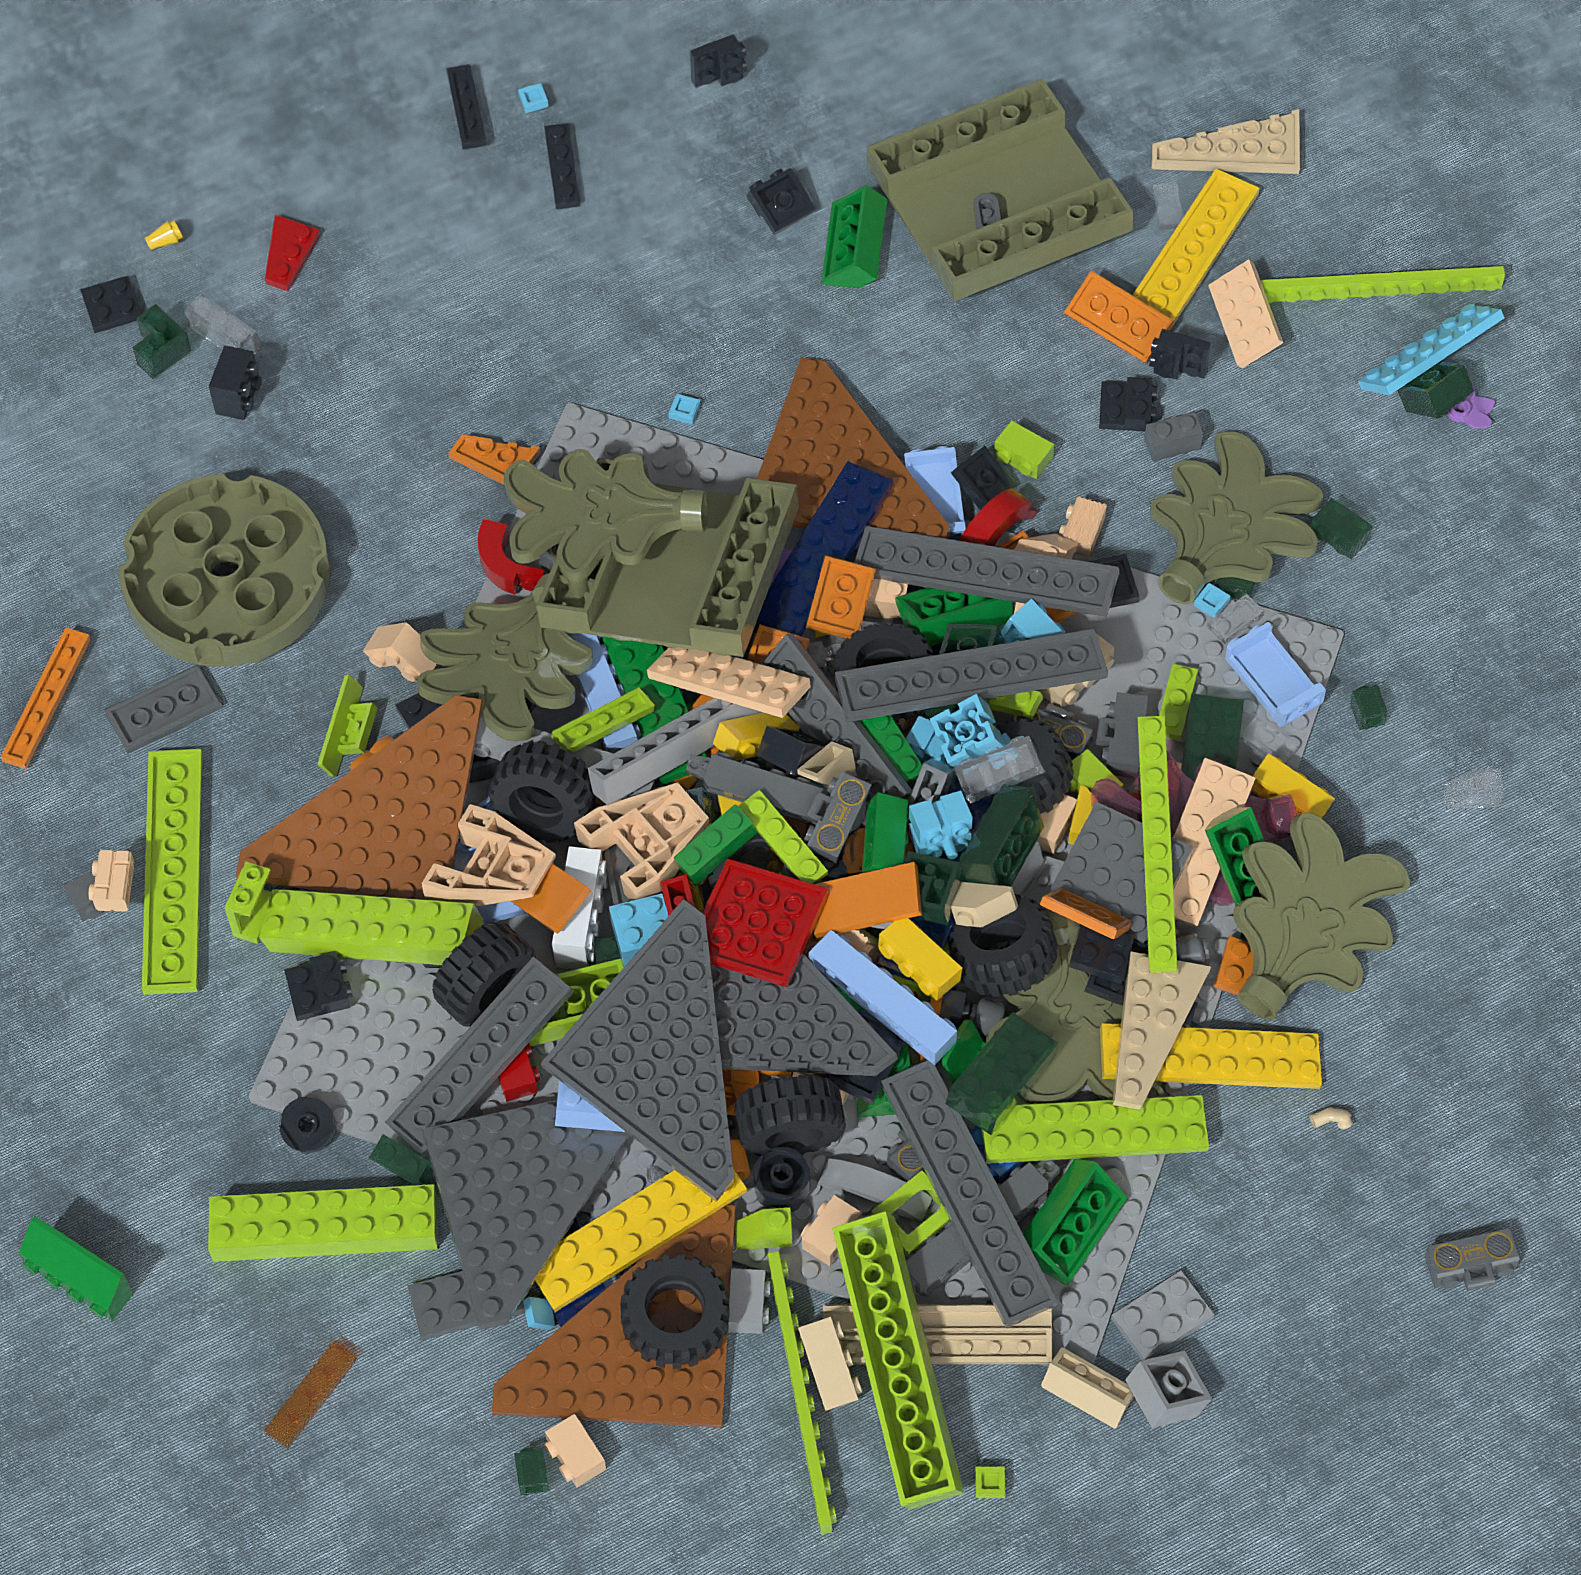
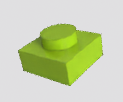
(990, 1482)

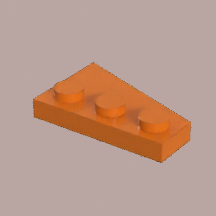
(489, 456)

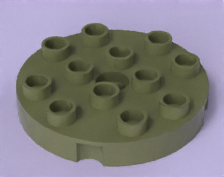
(233, 616)

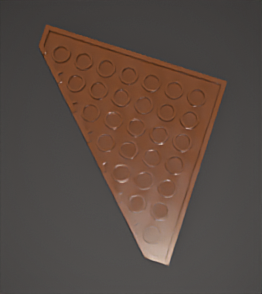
(824, 430)
(384, 818)
(599, 1377)

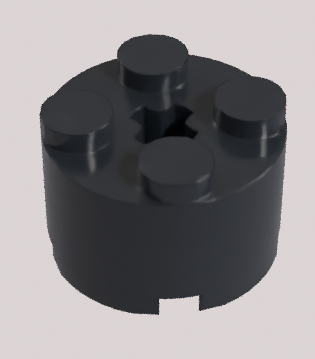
(779, 1164)

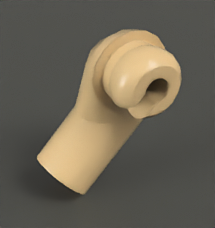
(1332, 1114)

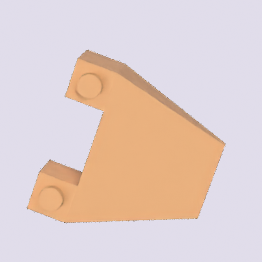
(648, 831)
(502, 869)

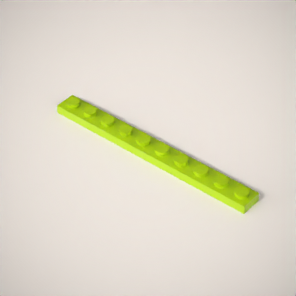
(1384, 284)
(1157, 845)
(804, 1403)

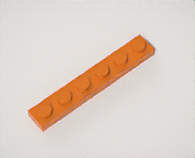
(45, 698)

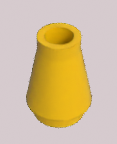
(164, 235)

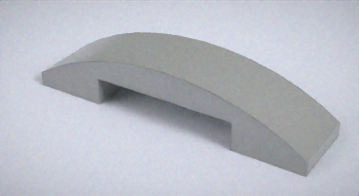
(872, 1185)

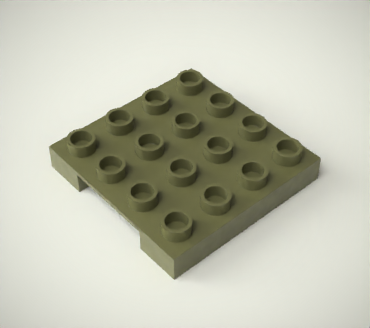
(1024, 158)
(691, 585)

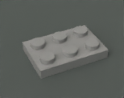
(1162, 1316)

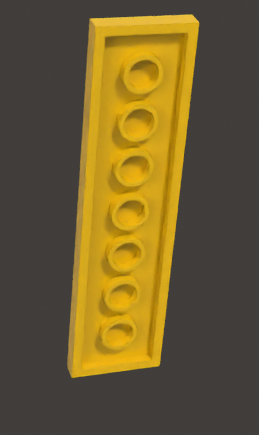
(1196, 244)
(1230, 1057)
(627, 1235)

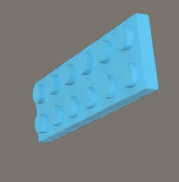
(1430, 349)

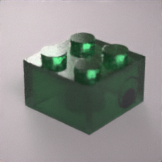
(1436, 390)

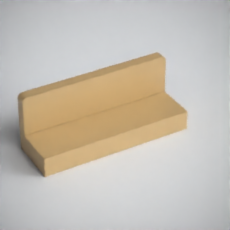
(1087, 1387)

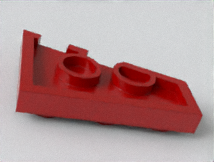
(288, 251)

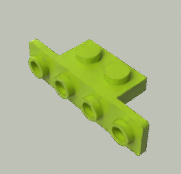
(348, 727)

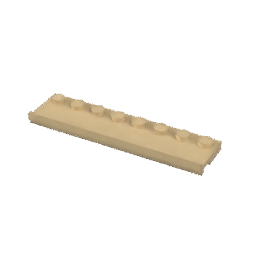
(964, 1334)

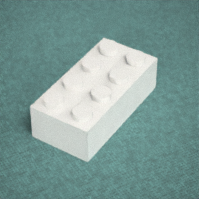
(575, 942)

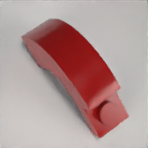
(998, 517)
(497, 567)

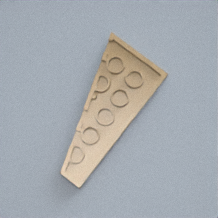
(1240, 147)
(1151, 1020)

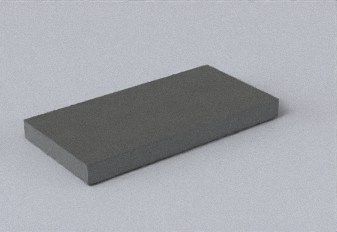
(163, 709)

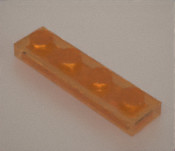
(310, 1394)

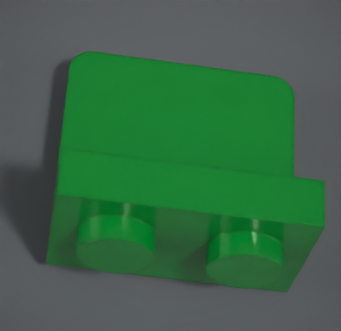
(963, 1051)

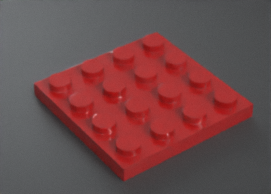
(761, 921)

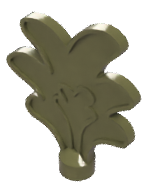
(595, 512)
(1232, 519)
(502, 662)
(1311, 914)
(1073, 1020)

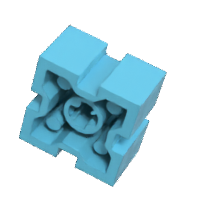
(967, 731)
(926, 743)
(940, 826)

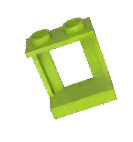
(249, 902)
(927, 1228)

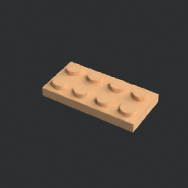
(1245, 313)

